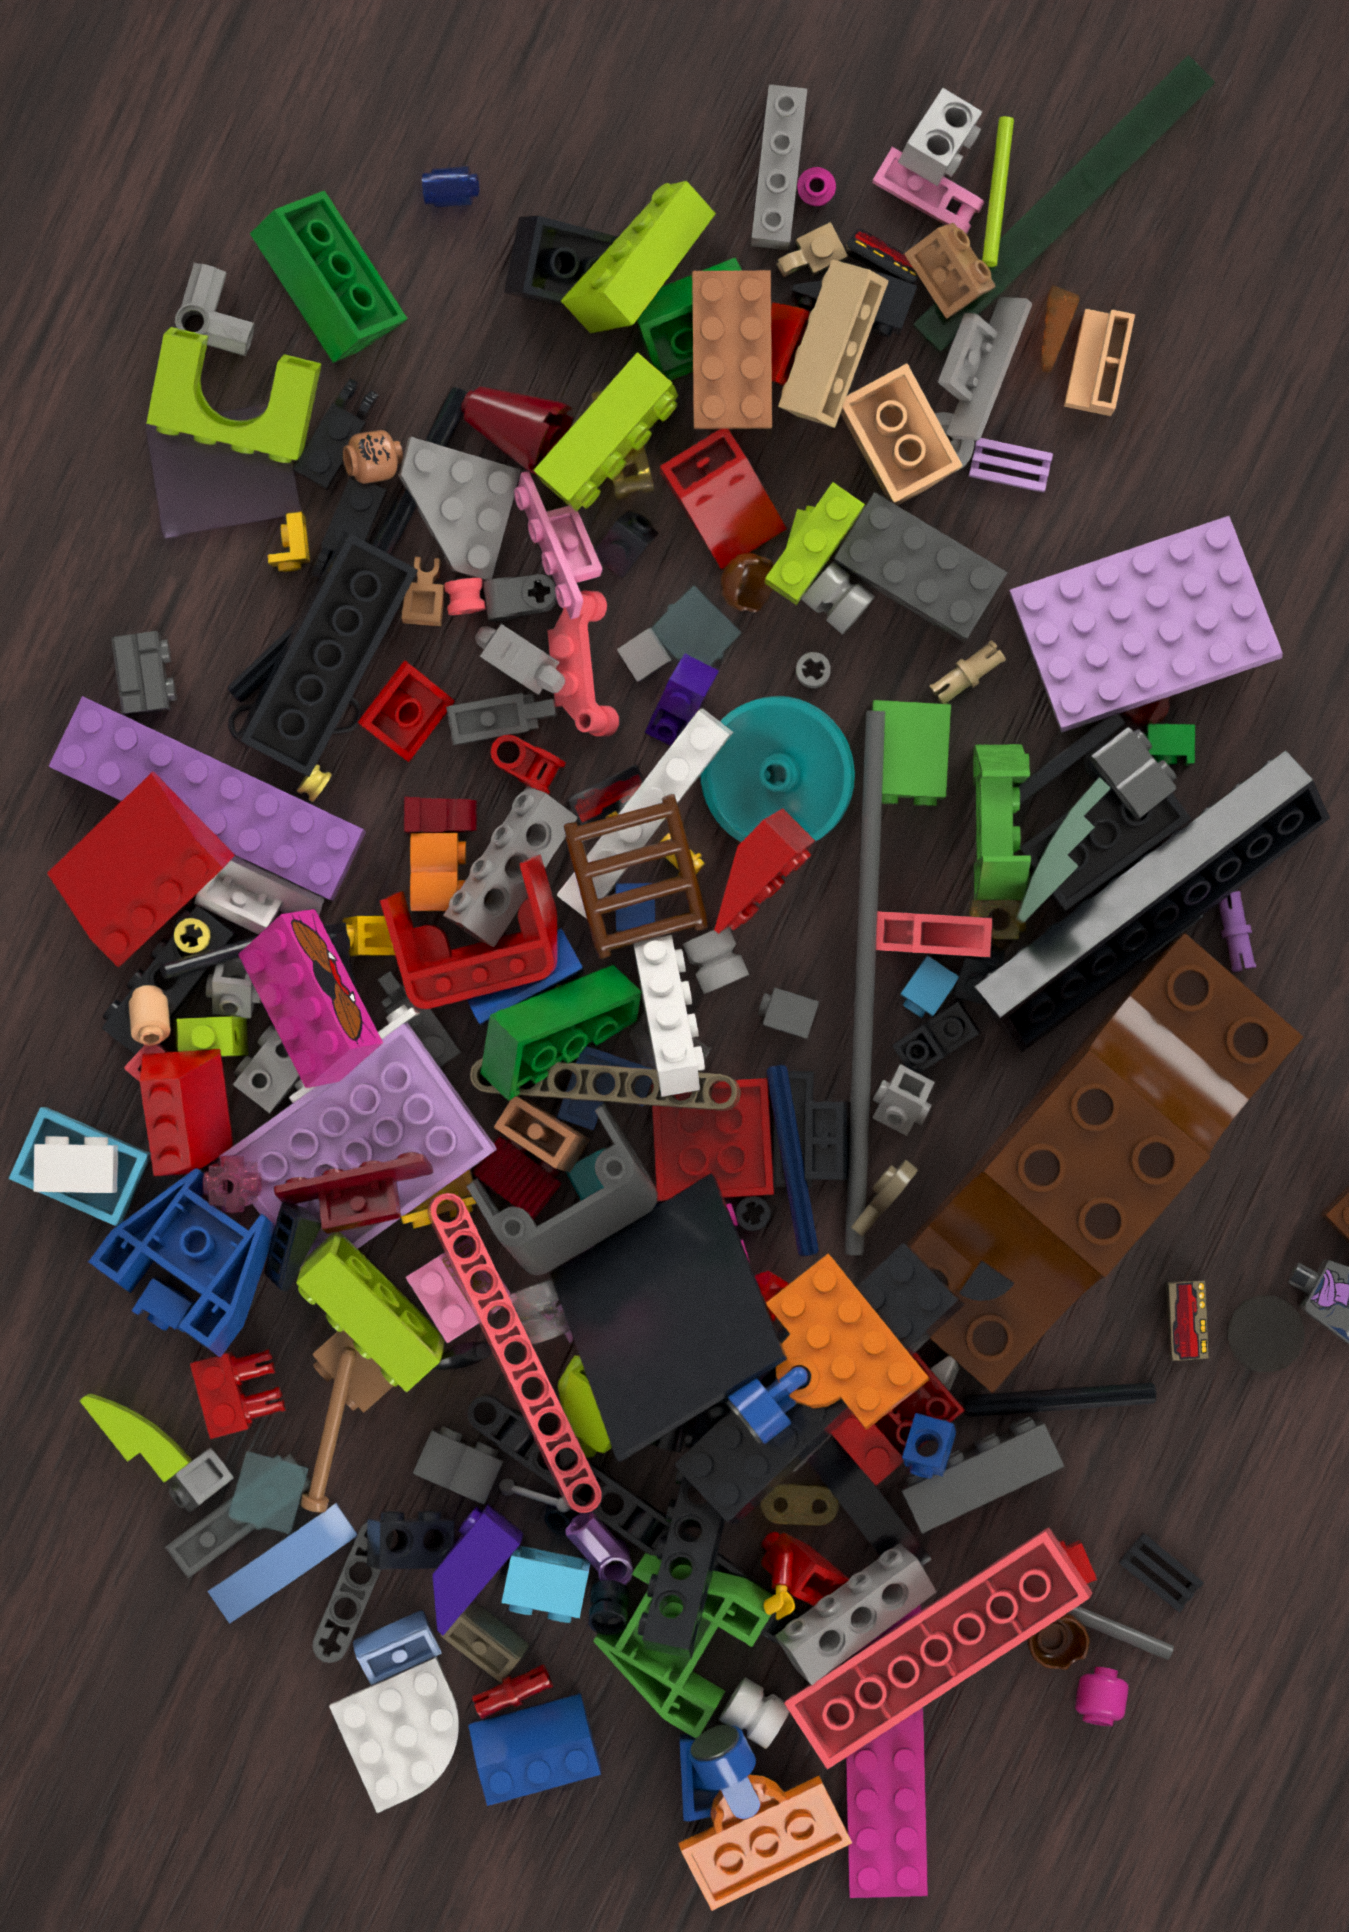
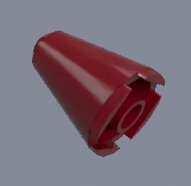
(517, 423)

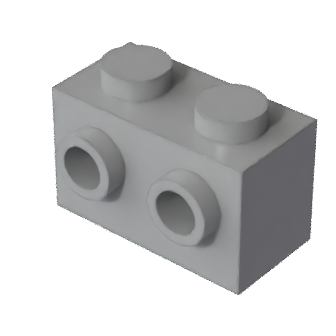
(269, 1074)

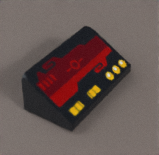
(880, 256)
(607, 796)

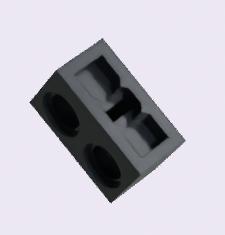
(409, 1550)

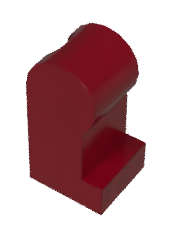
(439, 815)

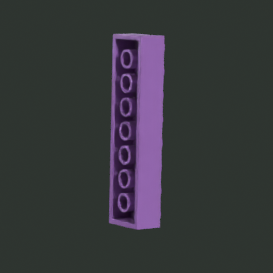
(239, 809)

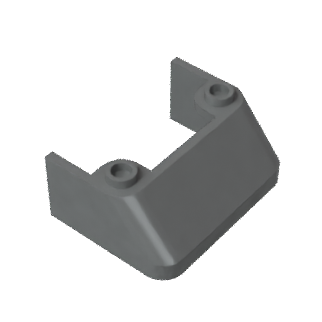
(624, 1199)

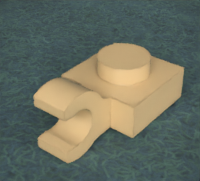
(814, 251)

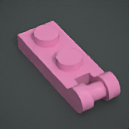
(925, 195)

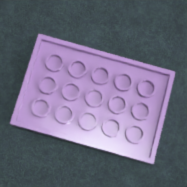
(1145, 624)
(378, 1111)

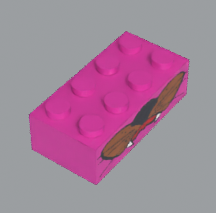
(310, 998)

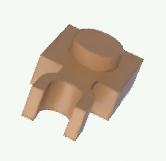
(424, 599)

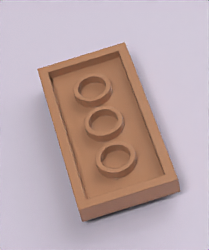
(732, 349)

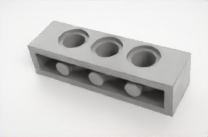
(779, 167)
(507, 888)
(855, 1613)

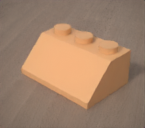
(899, 435)

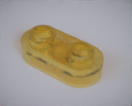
(800, 1505)

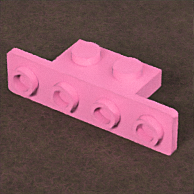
(563, 543)

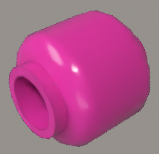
(1101, 1697)

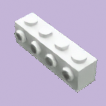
(667, 1016)

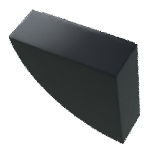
(985, 1283)

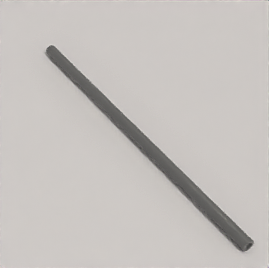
(865, 977)

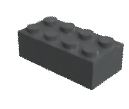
(919, 567)
(982, 1473)

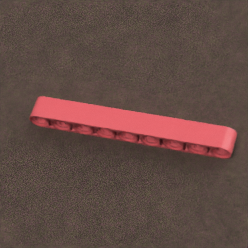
(528, 1367)

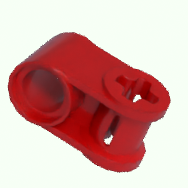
(529, 763)

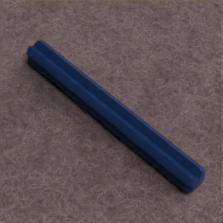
(792, 1160)

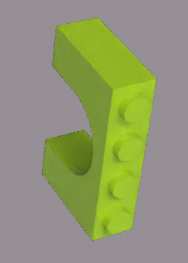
(181, 407)

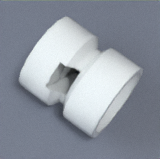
(755, 1712)

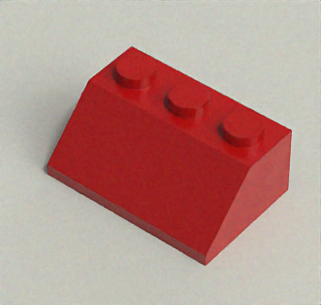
(185, 1109)

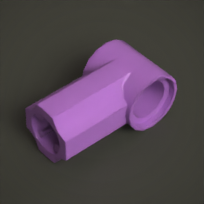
(600, 1547)

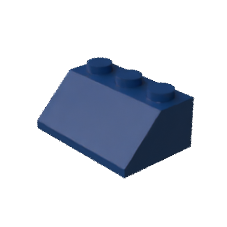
(567, 967)
(534, 1749)

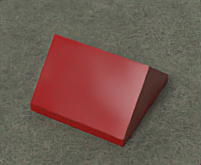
(406, 711)

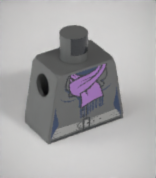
(1325, 1295)

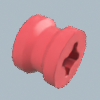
(465, 596)

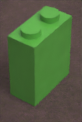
(915, 751)

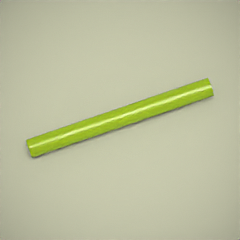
(997, 191)

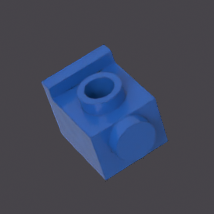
(164, 1303)

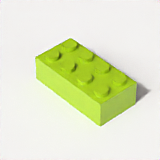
(607, 433)
(370, 1311)

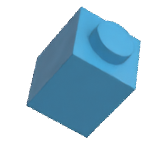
(928, 987)

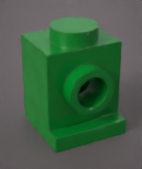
(1172, 742)

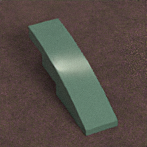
(1054, 862)

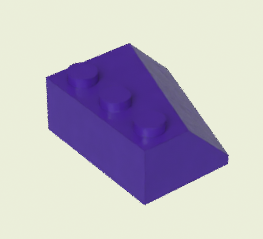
(472, 1562)

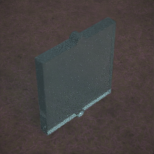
(695, 629)
(268, 1492)

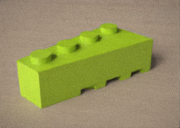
(639, 260)

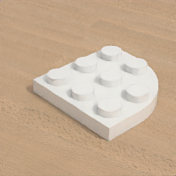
(400, 1732)

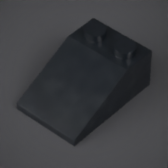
(551, 258)

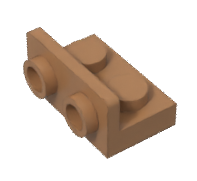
(950, 269)

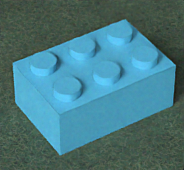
(105, 1206)
(546, 1583)

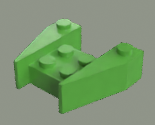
(996, 871)
(668, 1679)

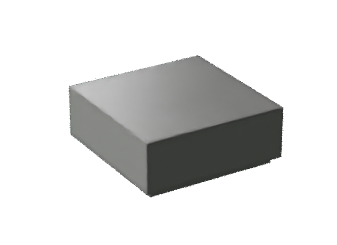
(644, 654)

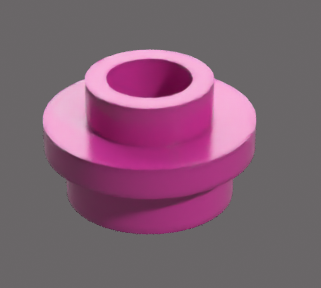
(816, 198)

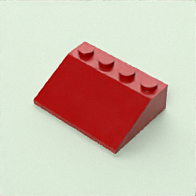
(138, 868)

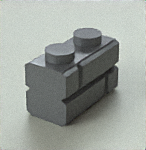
(142, 673)

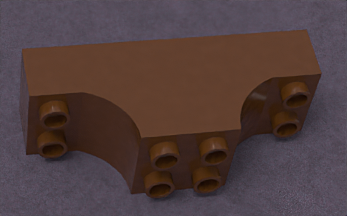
(1099, 1152)

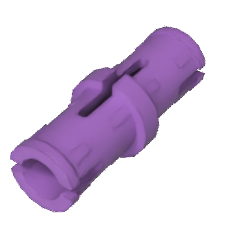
(1236, 932)

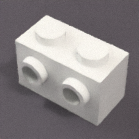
(75, 1167)

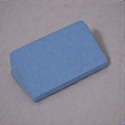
(396, 1647)

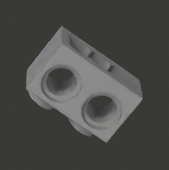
(939, 136)

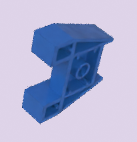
(197, 1248)

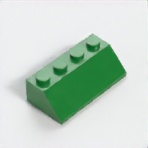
(328, 275)

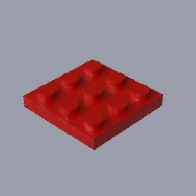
(725, 1143)

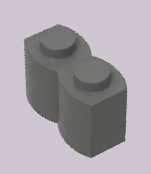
(1134, 772)
(459, 1465)

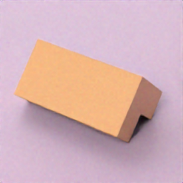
(1099, 361)

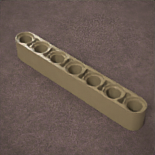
(624, 1087)

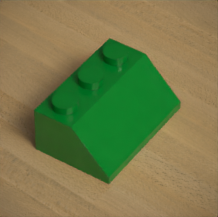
(668, 325)

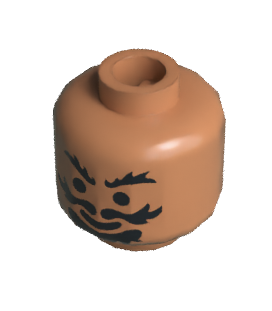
(372, 456)

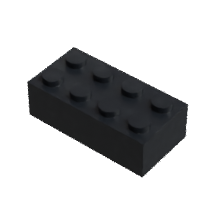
(1110, 845)

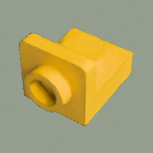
(293, 536)
(368, 936)

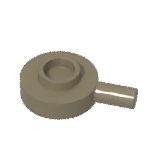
(887, 1190)

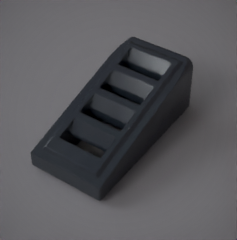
(290, 1243)

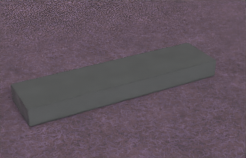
(212, 1535)

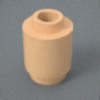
(149, 1015)

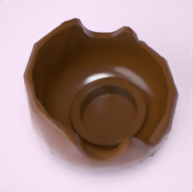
(744, 582)
(1060, 1643)

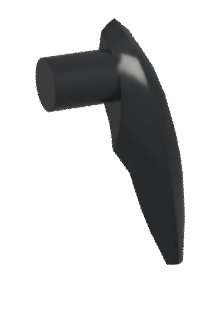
(464, 1355)

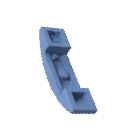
(282, 1563)

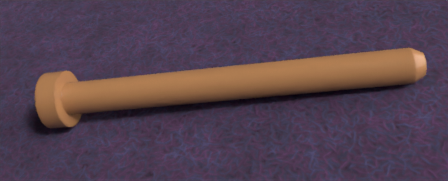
(315, 1499)

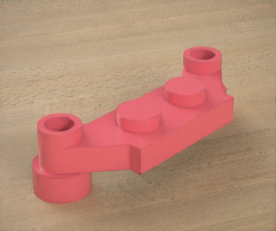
(571, 648)

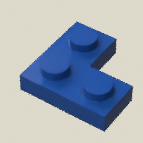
(583, 1112)

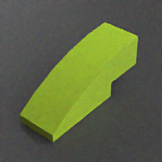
(136, 1435)

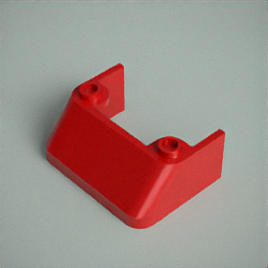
(442, 976)

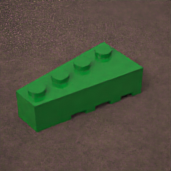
(556, 1027)

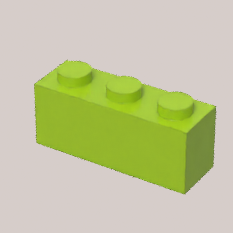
(814, 543)

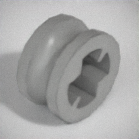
(810, 681)

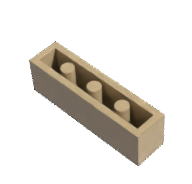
(833, 343)

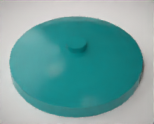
(777, 759)

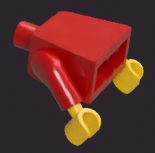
(799, 1571)

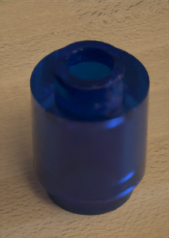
(450, 186)

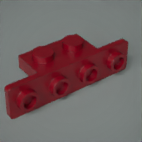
(356, 1195)

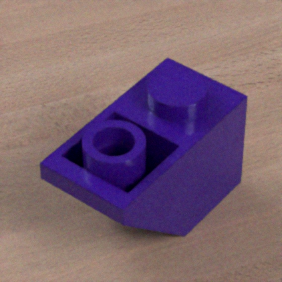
(681, 699)

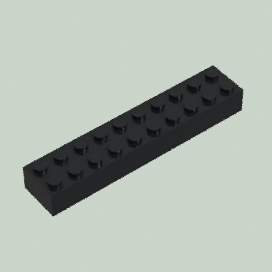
(1153, 900)

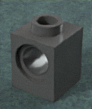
(788, 1012)

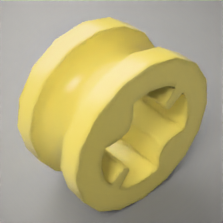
(315, 783)
(181, 930)

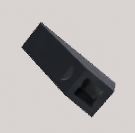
(891, 311)

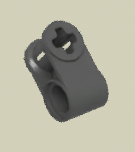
(512, 598)

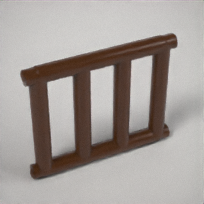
(587, 870)

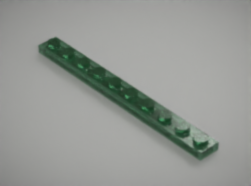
(1078, 190)

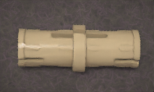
(967, 673)

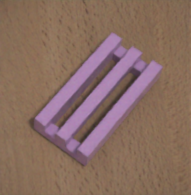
(1015, 450)

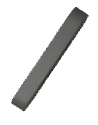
(350, 1589)

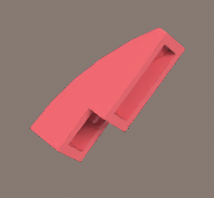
(934, 934)

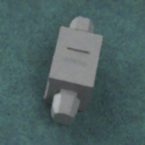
(520, 659)

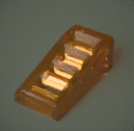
(1059, 313)

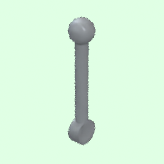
(508, 1487)

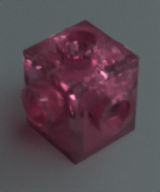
(244, 1177)

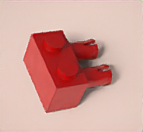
(221, 1393)

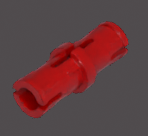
(512, 1691)

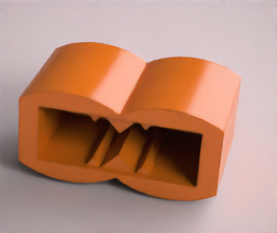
(435, 869)

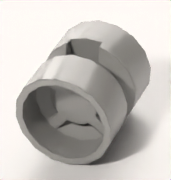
(838, 597)
(715, 960)

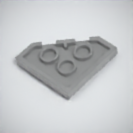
(461, 502)

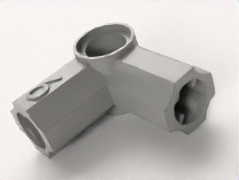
(202, 299)

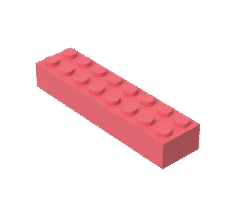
(938, 1648)

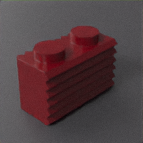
(518, 1176)

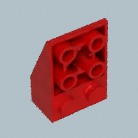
(722, 497)
(759, 863)
(882, 1445)

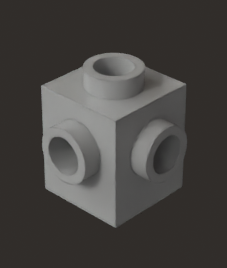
(231, 990)
(901, 1107)

